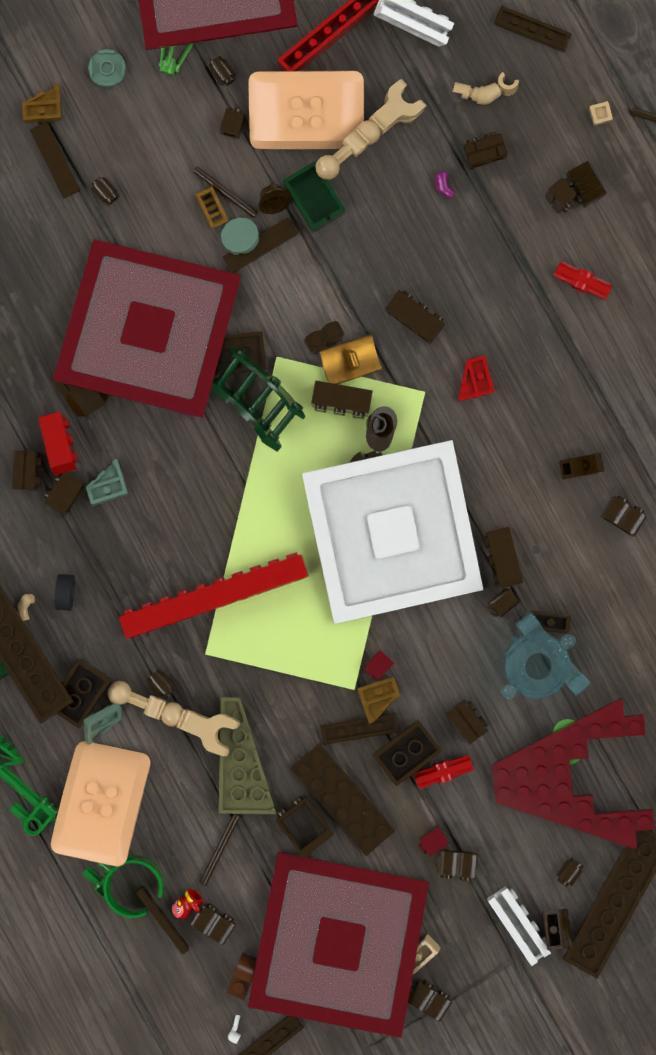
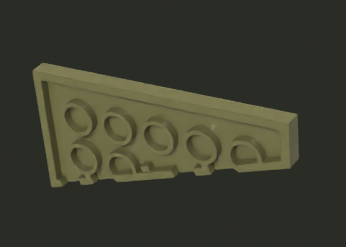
(241, 775)

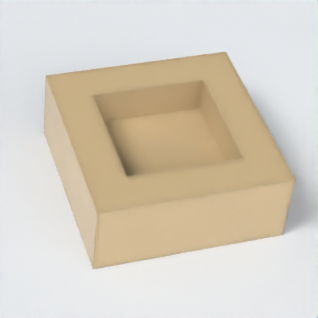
(600, 113)

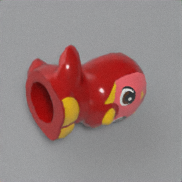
(184, 905)

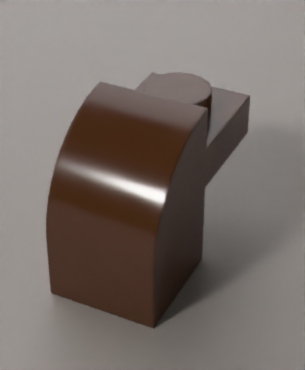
(242, 976)

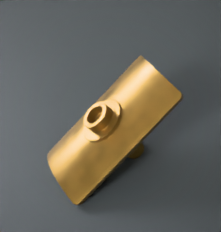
(350, 360)

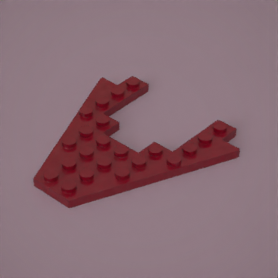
(541, 781)

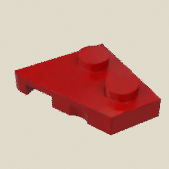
(475, 379)

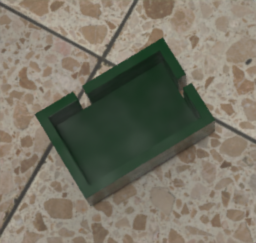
(313, 198)

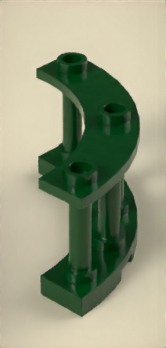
(250, 412)

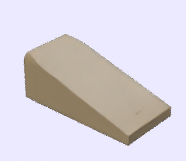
(426, 951)

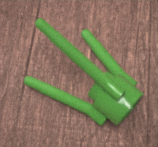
(168, 64)

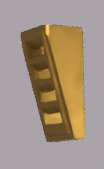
(198, 195)

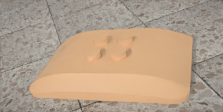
(304, 108)
(100, 803)

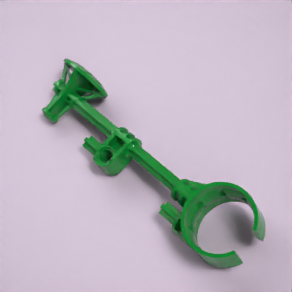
(46, 813)

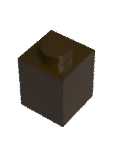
(232, 123)

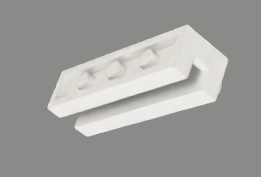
(415, 20)
(518, 925)

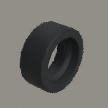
(64, 592)

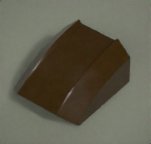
(82, 400)

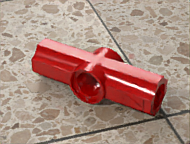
(582, 280)
(443, 771)

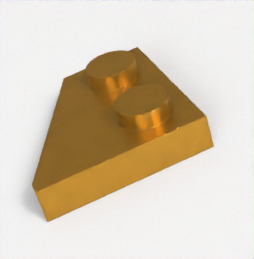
(43, 107)
(378, 697)

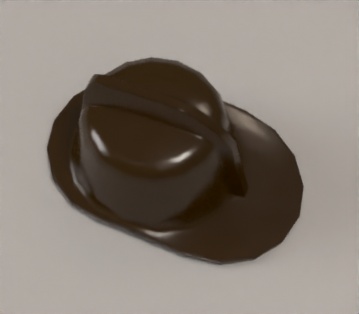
(273, 199)
(381, 428)

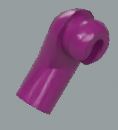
(441, 184)

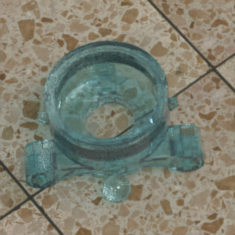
(535, 641)

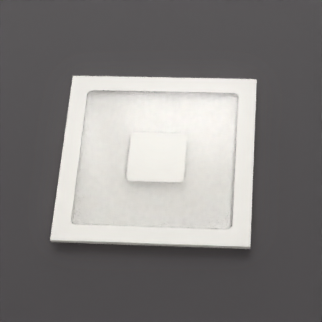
(392, 531)

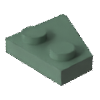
(108, 485)
(101, 721)

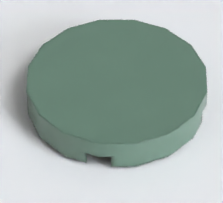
(107, 68)
(240, 236)

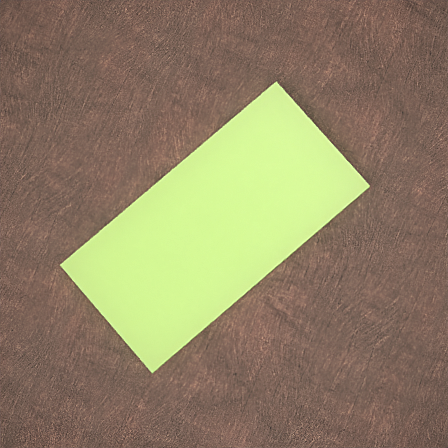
(294, 624)

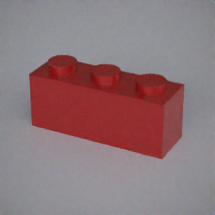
(58, 443)

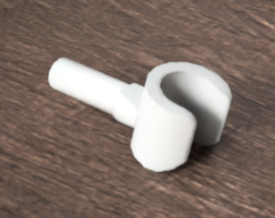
(233, 1035)

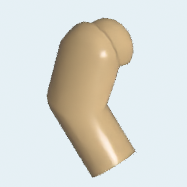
(23, 604)

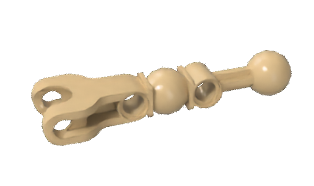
(369, 131)
(174, 715)

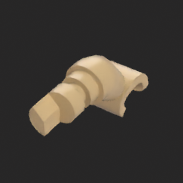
(486, 94)

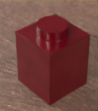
(378, 665)
(433, 841)

